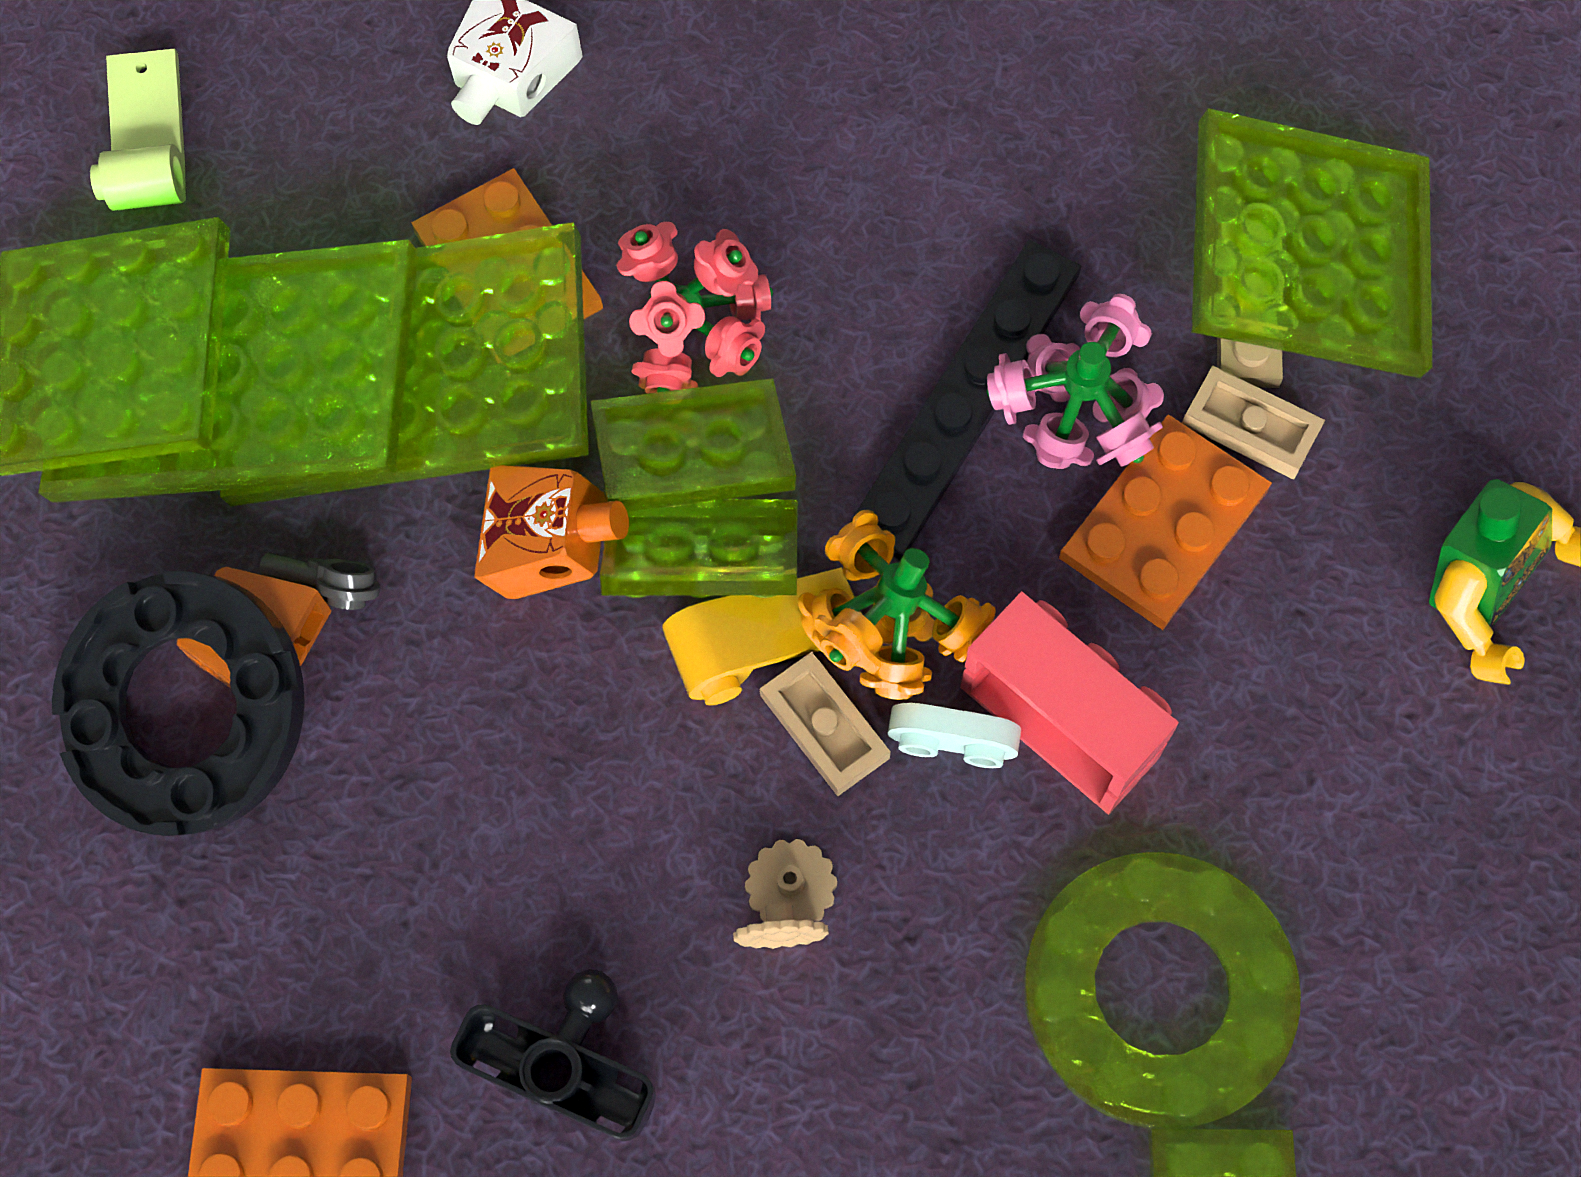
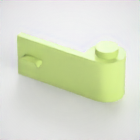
(145, 133)

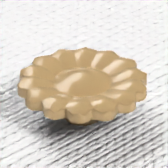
(792, 876)
(780, 929)

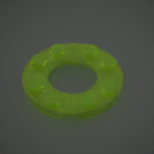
(1124, 1079)

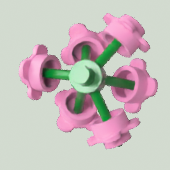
(1078, 377)

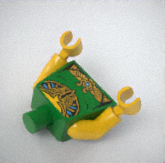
(1489, 562)

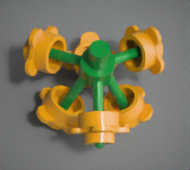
(899, 611)

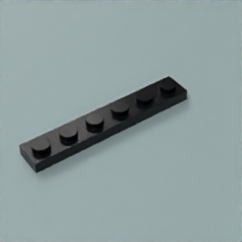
(959, 403)

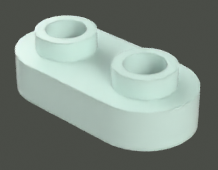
(930, 728)

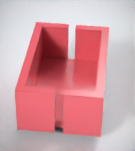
(1068, 700)

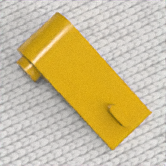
(731, 635)

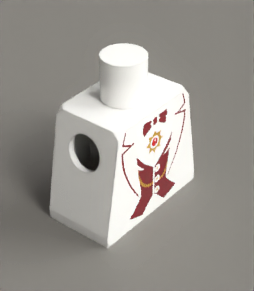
(509, 56)

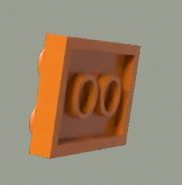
(490, 210)
(1165, 522)
(300, 1124)

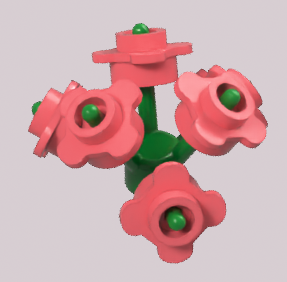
(676, 309)

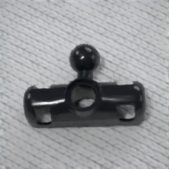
(592, 1085)

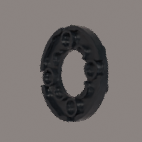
(92, 703)

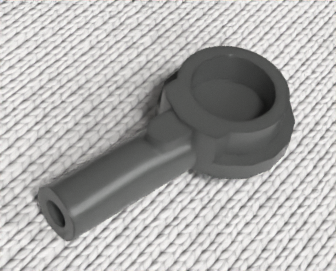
(343, 582)

